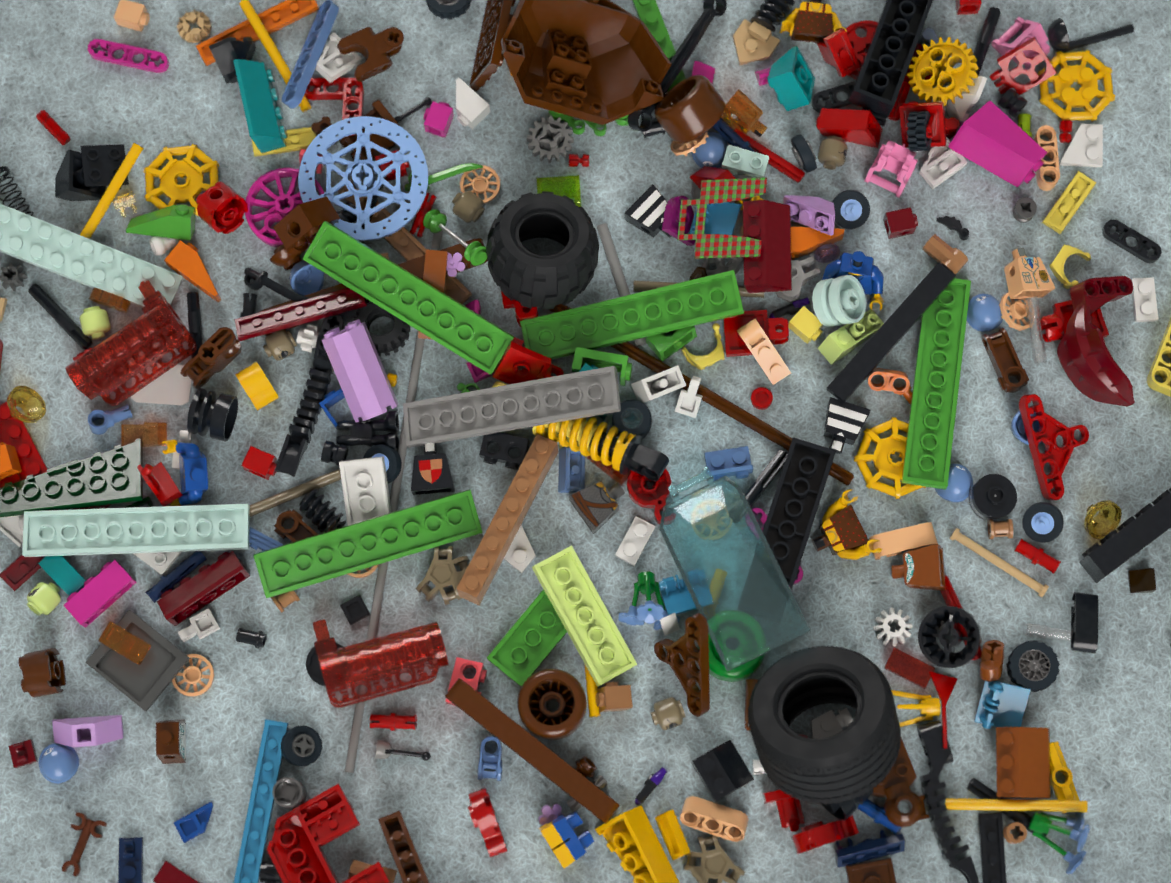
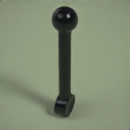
(427, 101)

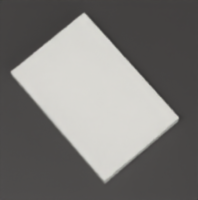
(365, 489)

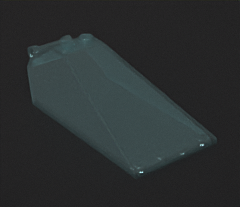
(730, 570)

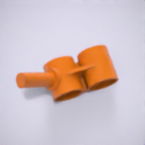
(887, 383)

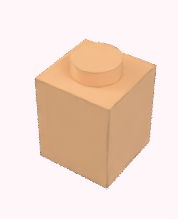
(131, 15)

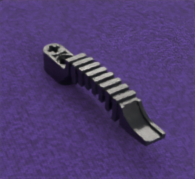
(307, 416)
(932, 743)

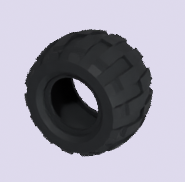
(537, 278)

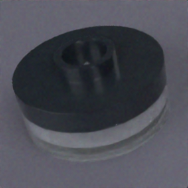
(992, 497)

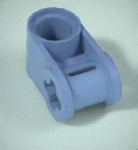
(490, 761)

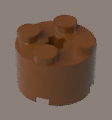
(42, 673)

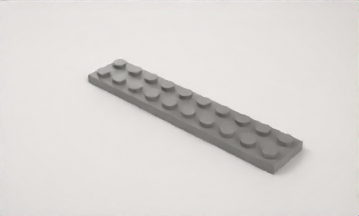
(512, 407)

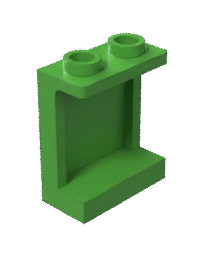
(601, 360)

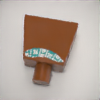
(922, 568)

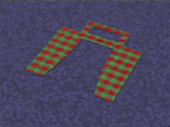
(720, 244)

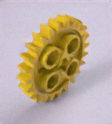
(960, 76)

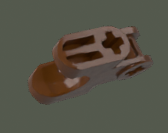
(375, 49)
(212, 357)

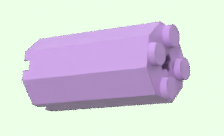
(359, 370)

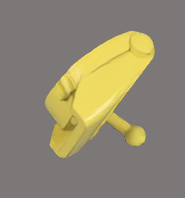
(1057, 265)
(709, 359)

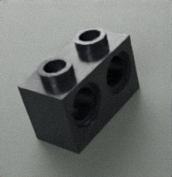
(506, 443)

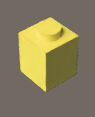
(806, 325)

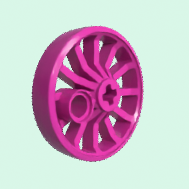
(275, 210)

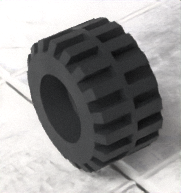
(387, 342)

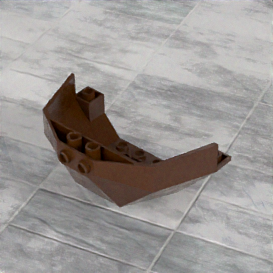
(583, 58)

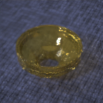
(29, 401)
(1106, 520)

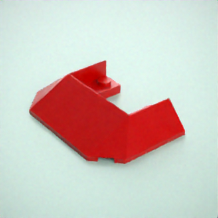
(305, 830)

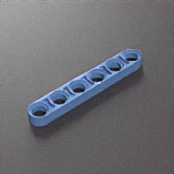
(310, 54)

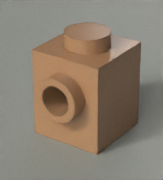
(614, 697)

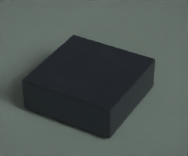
(355, 610)

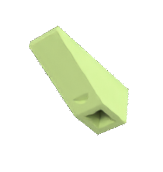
(849, 337)

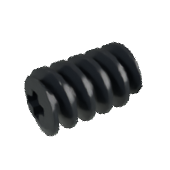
(769, 12)
(320, 513)

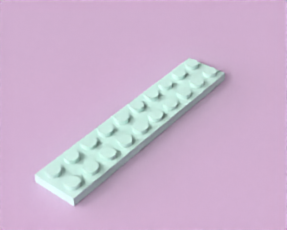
(81, 258)
(136, 530)

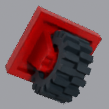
(923, 125)

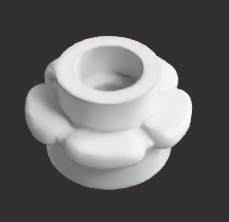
(844, 717)

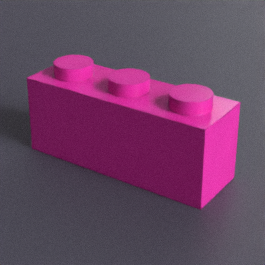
(99, 593)

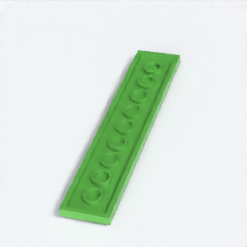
(408, 297)
(634, 316)
(936, 388)
(367, 543)

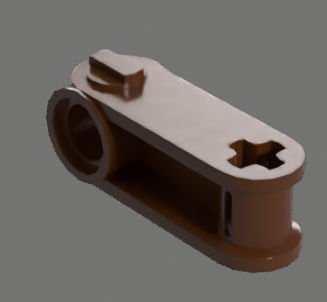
(1005, 360)
(298, 531)

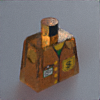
(743, 114)

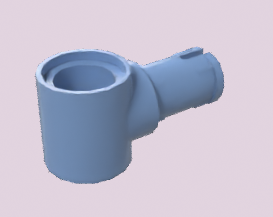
(109, 418)

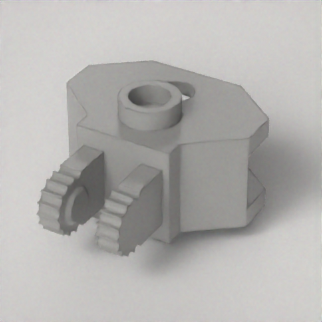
(799, 279)

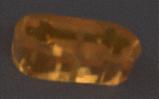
(110, 300)

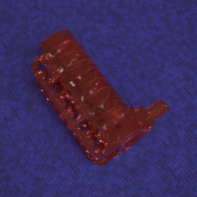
(132, 351)

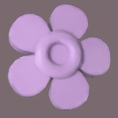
(454, 263)
(549, 814)

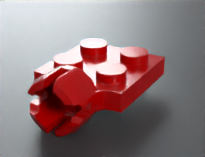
(1057, 322)

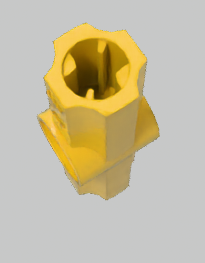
(1057, 763)

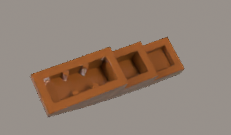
(435, 273)

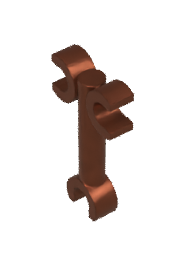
(89, 827)

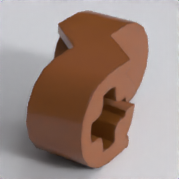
(992, 660)

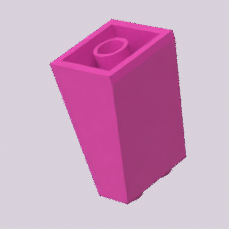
(999, 145)

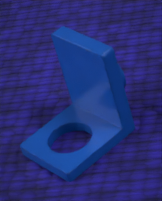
(331, 399)

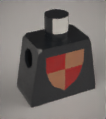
(431, 472)

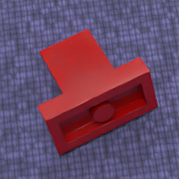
(839, 53)
(160, 483)
(788, 808)

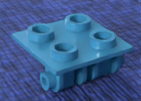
(719, 218)
(676, 595)
(1001, 705)

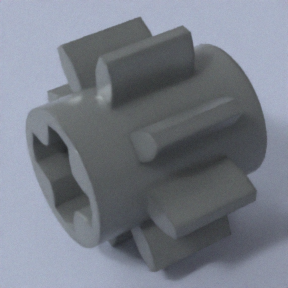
(16, 280)

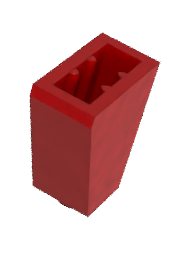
(850, 125)

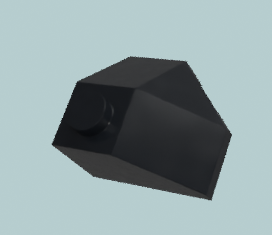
(229, 50)
(70, 180)

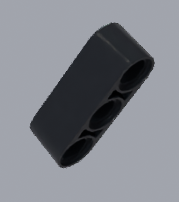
(1084, 623)

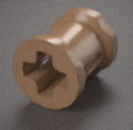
(1000, 528)
(285, 599)
(1019, 828)

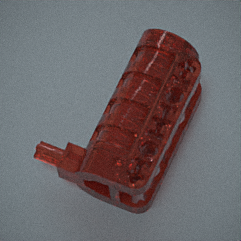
(378, 660)

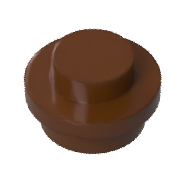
(585, 767)

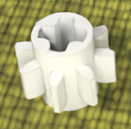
(308, 337)

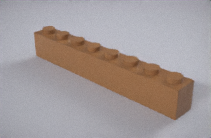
(507, 520)

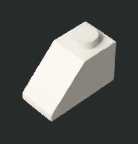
(469, 105)
(658, 384)

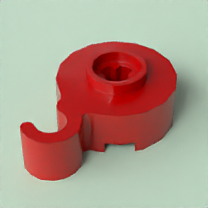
(651, 498)
(484, 817)
(822, 834)

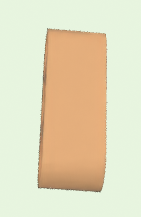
(1052, 167)
(904, 539)
(714, 818)

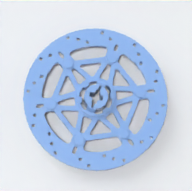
(370, 185)

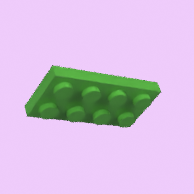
(529, 641)

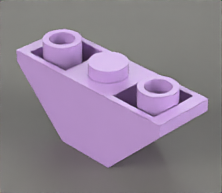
(812, 212)
(87, 730)

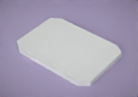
(167, 389)

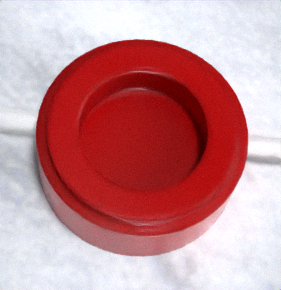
(761, 398)

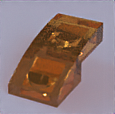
(150, 433)
(124, 642)

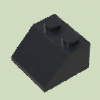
(722, 770)

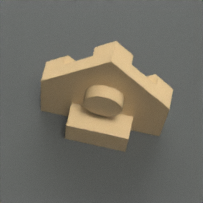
(754, 42)

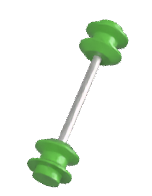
(436, 223)

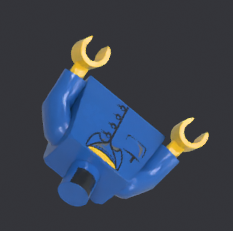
(863, 269)
(192, 471)

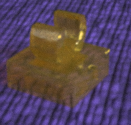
(124, 201)

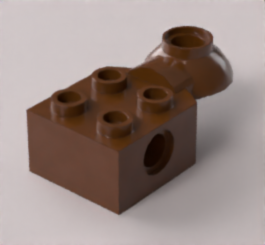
(299, 230)
(897, 789)

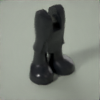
(364, 431)

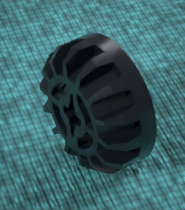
(951, 616)

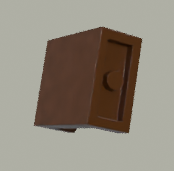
(380, 112)

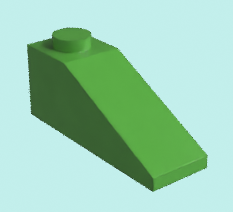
(168, 222)

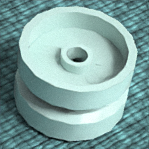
(839, 301)

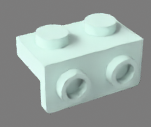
(745, 162)

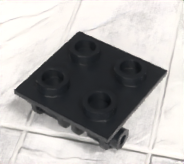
(101, 163)

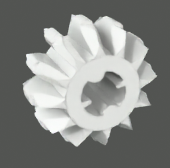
(885, 628)

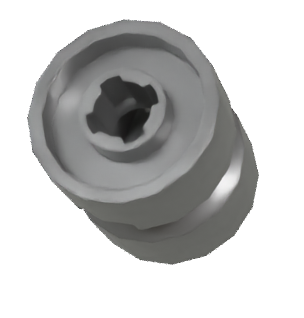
(289, 793)

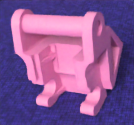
(1030, 30)
(896, 160)

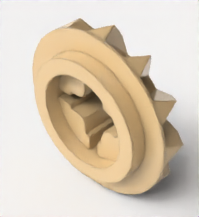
(196, 34)

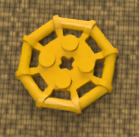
(1086, 93)
(179, 168)
(882, 459)

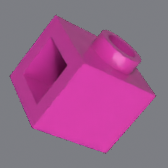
(438, 118)

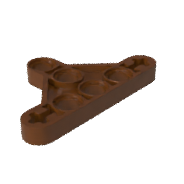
(687, 672)

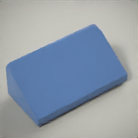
(571, 471)

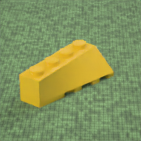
(638, 847)

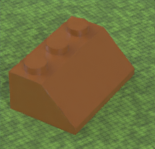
(1023, 762)

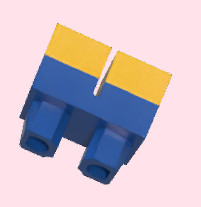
(564, 841)

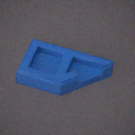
(194, 823)

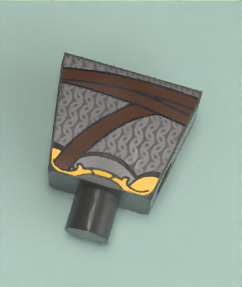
(596, 504)

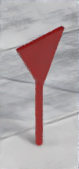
(944, 687)

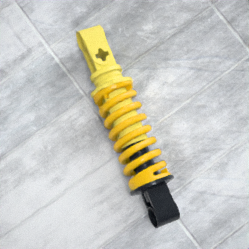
(595, 442)

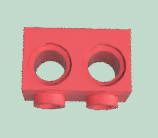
(458, 672)

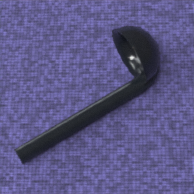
(1059, 38)

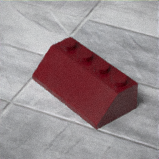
(772, 225)
(203, 588)

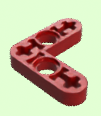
(343, 93)

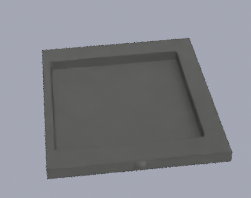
(144, 681)

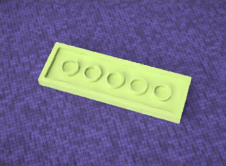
(584, 616)

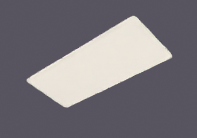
(669, 624)

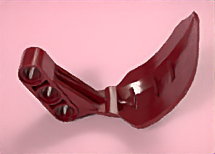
(1083, 347)

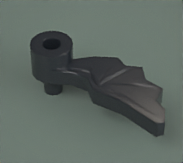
(953, 224)

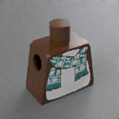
(171, 741)

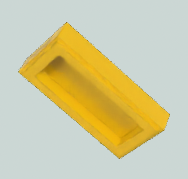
(672, 834)

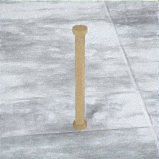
(997, 561)

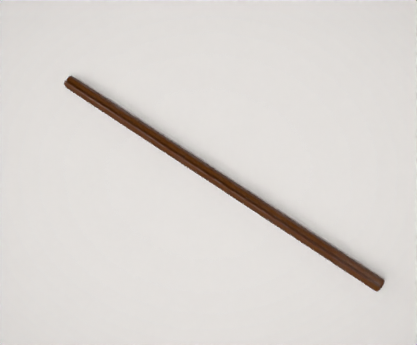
(719, 402)

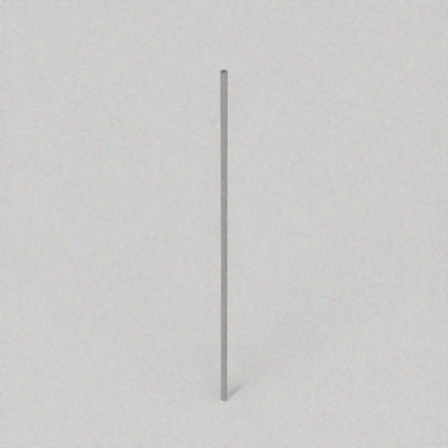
(382, 568)

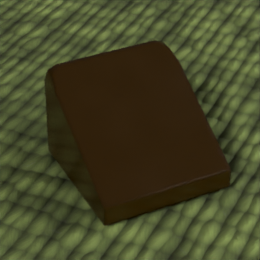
(1142, 580)

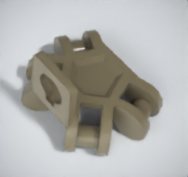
(443, 574)
(713, 863)

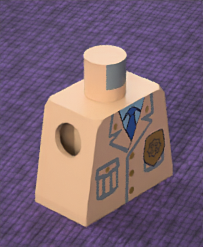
(1027, 276)

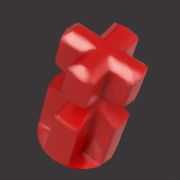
(1065, 128)
(574, 160)

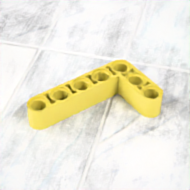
(1160, 367)

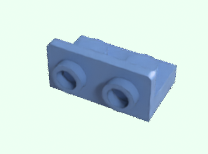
(729, 463)

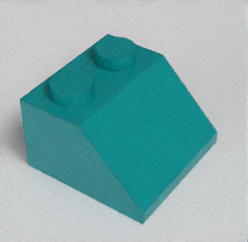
(792, 80)

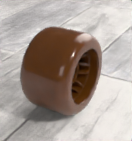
(690, 109)
(548, 686)

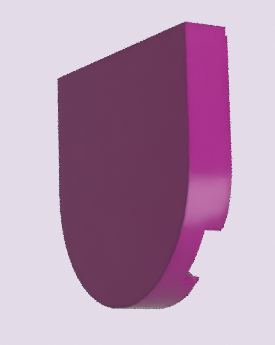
(672, 216)

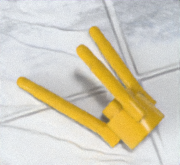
(929, 707)

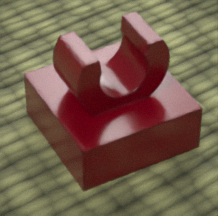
(23, 753)

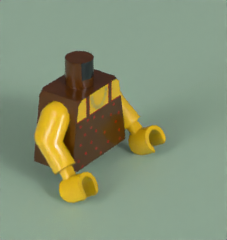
(811, 22)
(844, 532)

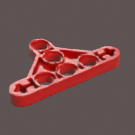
(1053, 454)

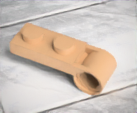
(764, 351)

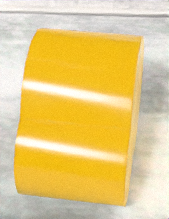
(257, 386)

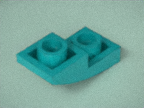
(63, 573)

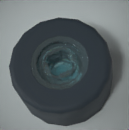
(639, 421)

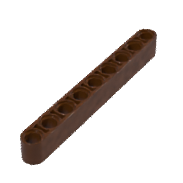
(532, 751)

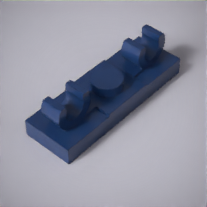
(868, 849)
(130, 860)

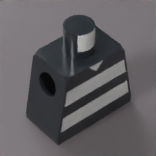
(648, 212)
(843, 423)

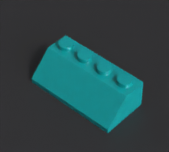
(260, 105)

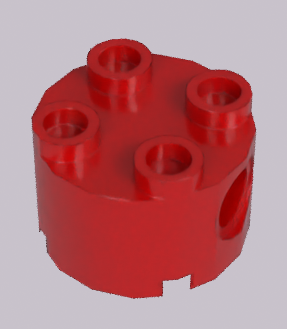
(221, 208)

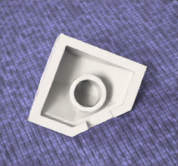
(961, 106)

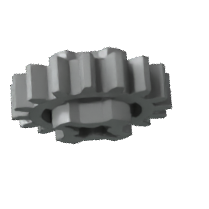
(548, 130)

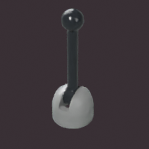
(384, 751)

